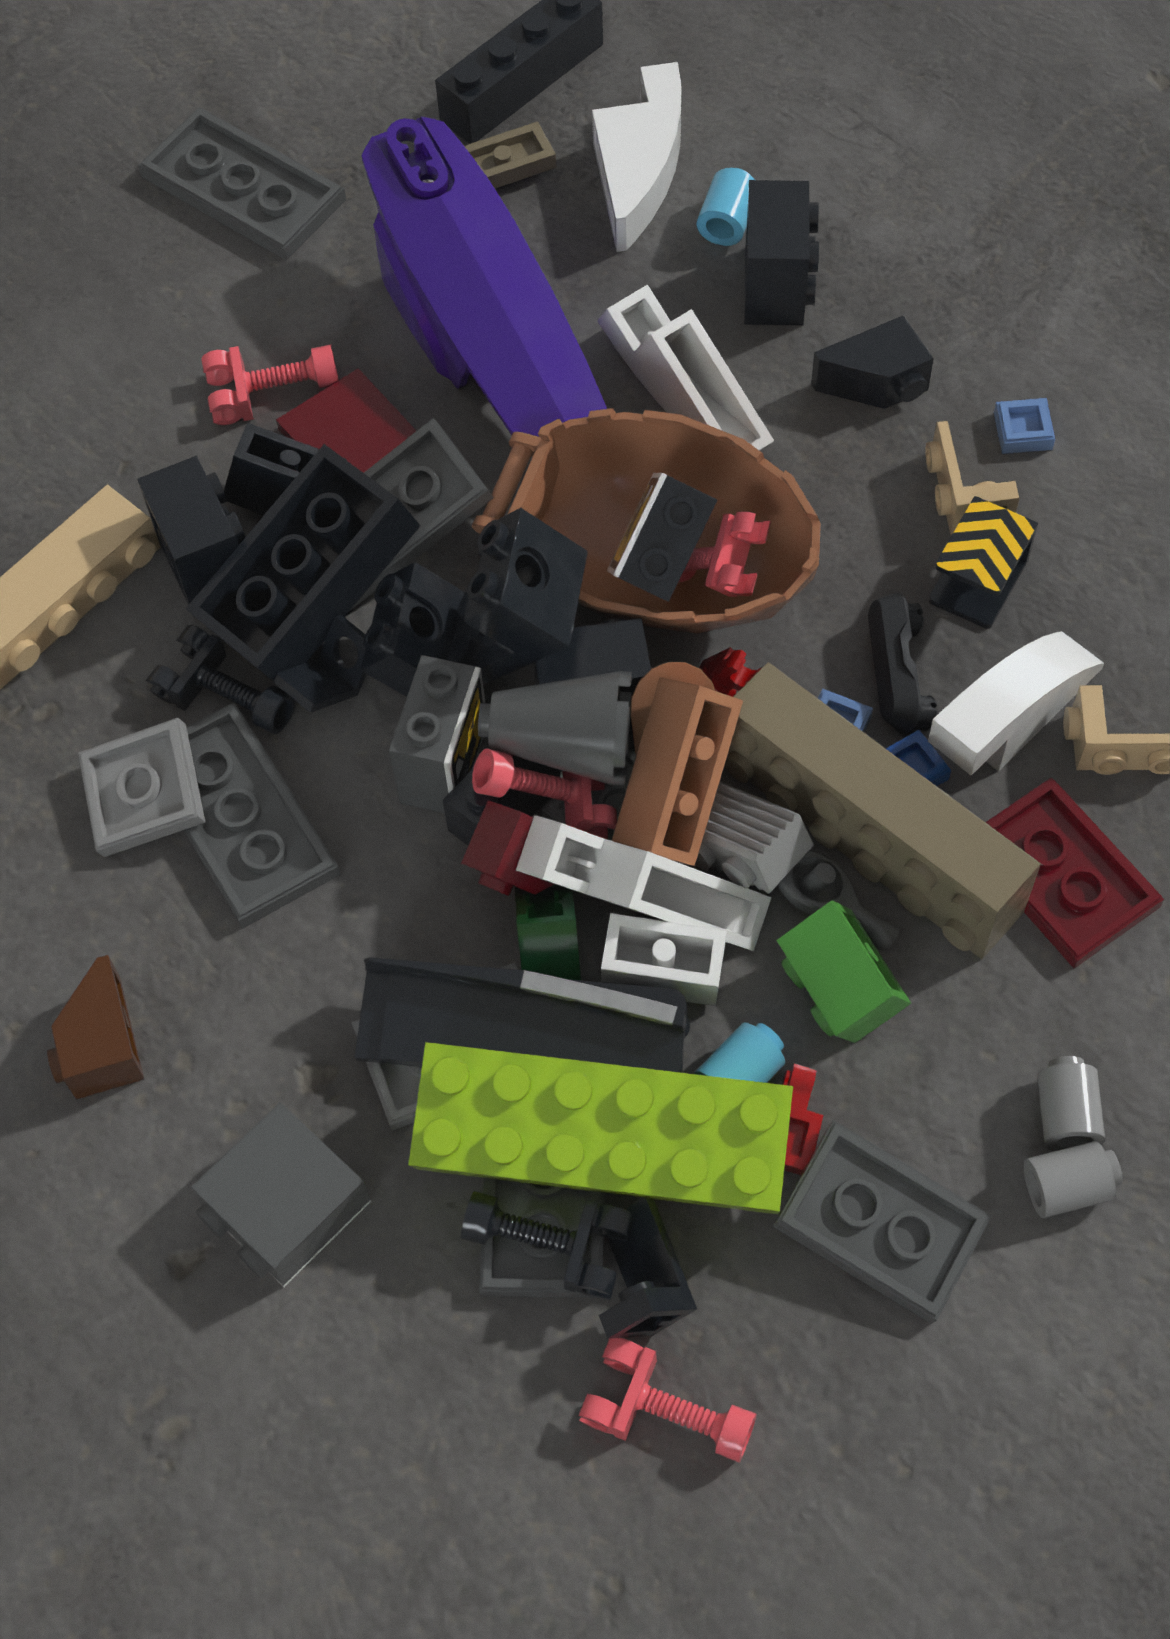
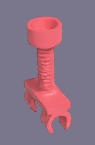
(224, 367)
(729, 555)
(496, 774)
(728, 1429)

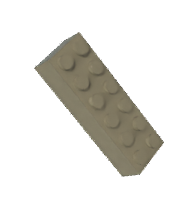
(879, 813)

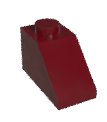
(497, 850)

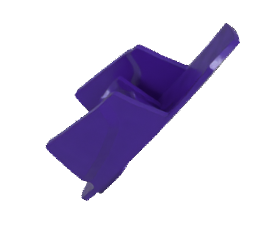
(472, 280)

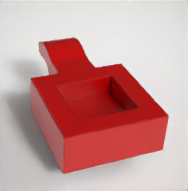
(728, 671)
(803, 1124)

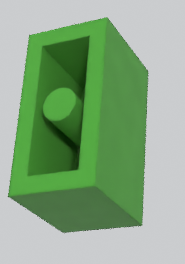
(842, 973)

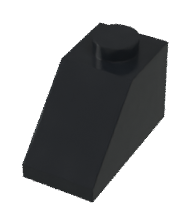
(875, 366)
(264, 468)

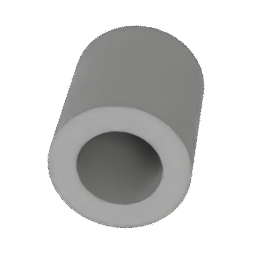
(1070, 1103)
(1072, 1178)

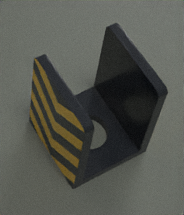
(983, 562)

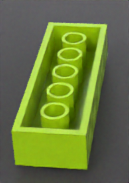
(601, 1127)

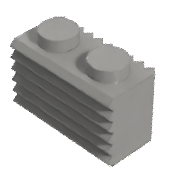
(752, 839)

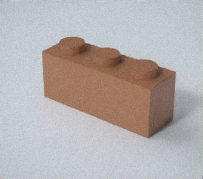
(677, 770)

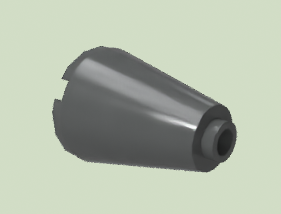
(564, 725)

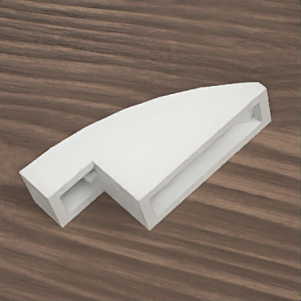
(639, 151)
(681, 366)
(1012, 702)
(642, 881)

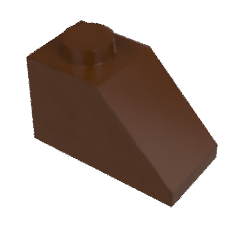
(95, 1036)

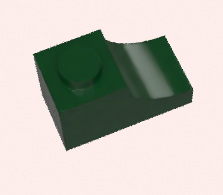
(548, 932)

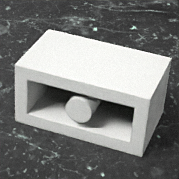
(664, 956)

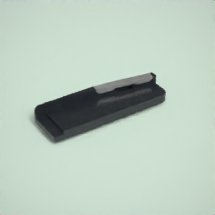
(516, 1014)

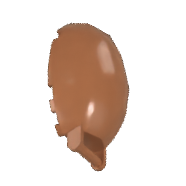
(592, 477)

